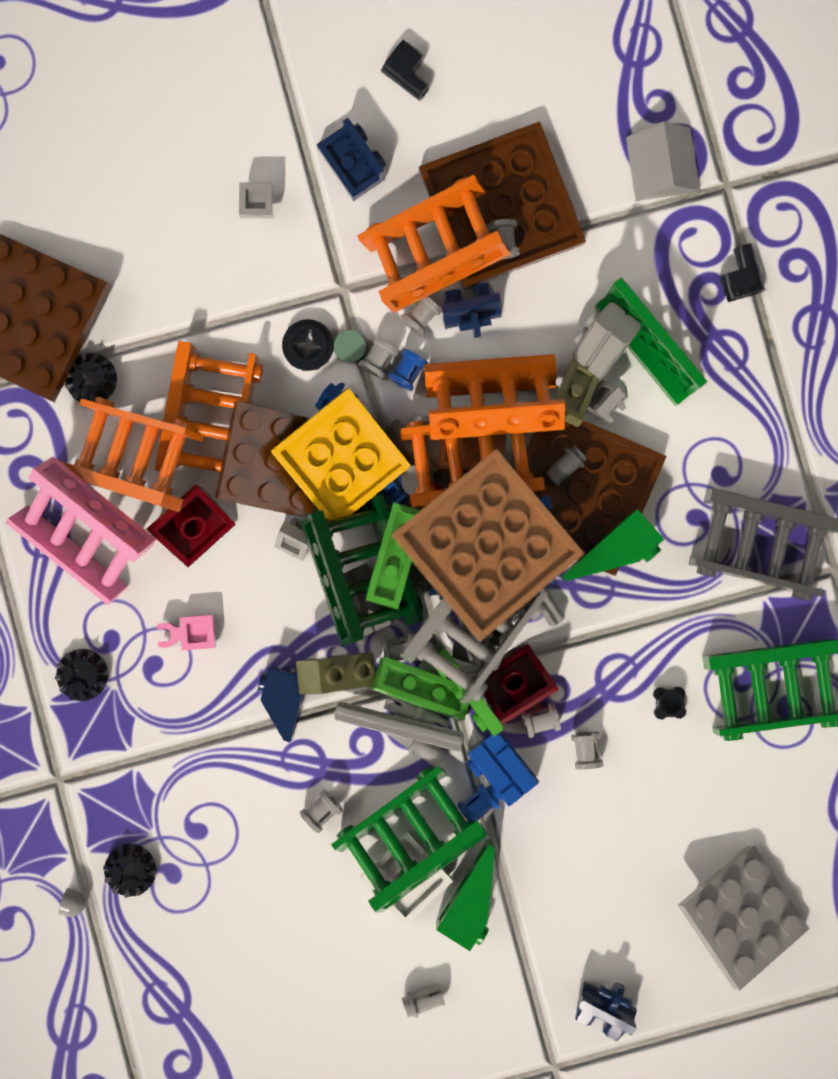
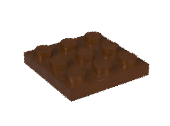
(250, 470)

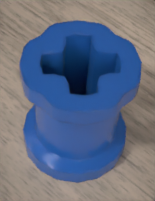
(407, 369)
(478, 804)

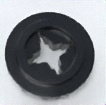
(299, 333)
(105, 377)
(96, 678)
(144, 870)

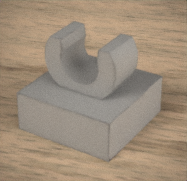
(255, 199)
(605, 399)
(292, 540)

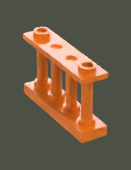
(458, 261)
(493, 376)
(183, 393)
(134, 484)
(426, 493)

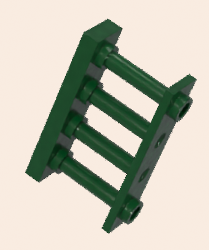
(329, 567)

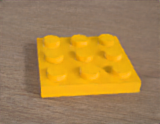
(340, 457)

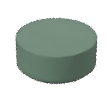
(350, 346)

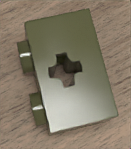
(335, 673)

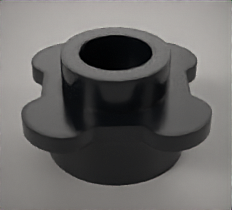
(676, 709)

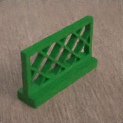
(655, 347)

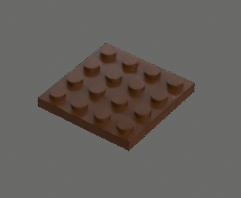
(519, 186)
(43, 317)
(604, 491)

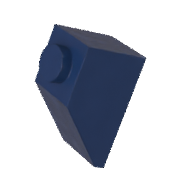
(281, 699)

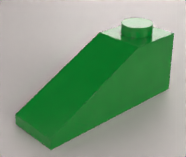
(624, 545)
(468, 908)

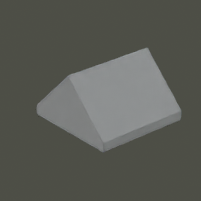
(662, 162)

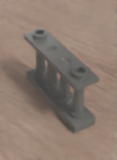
(754, 511)

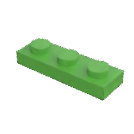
(392, 562)
(418, 688)
(484, 715)

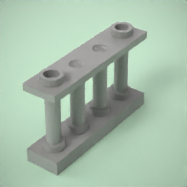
(441, 621)

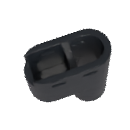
(402, 69)
(745, 278)

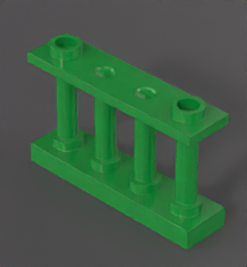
(755, 662)
(439, 852)

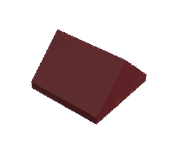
(194, 528)
(518, 684)

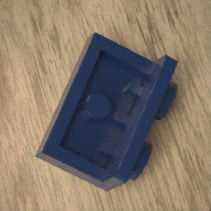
(352, 159)

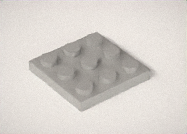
(743, 917)

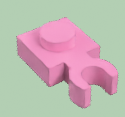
(194, 633)

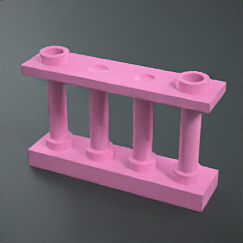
(97, 513)

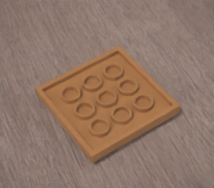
(487, 545)

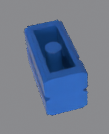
(502, 767)

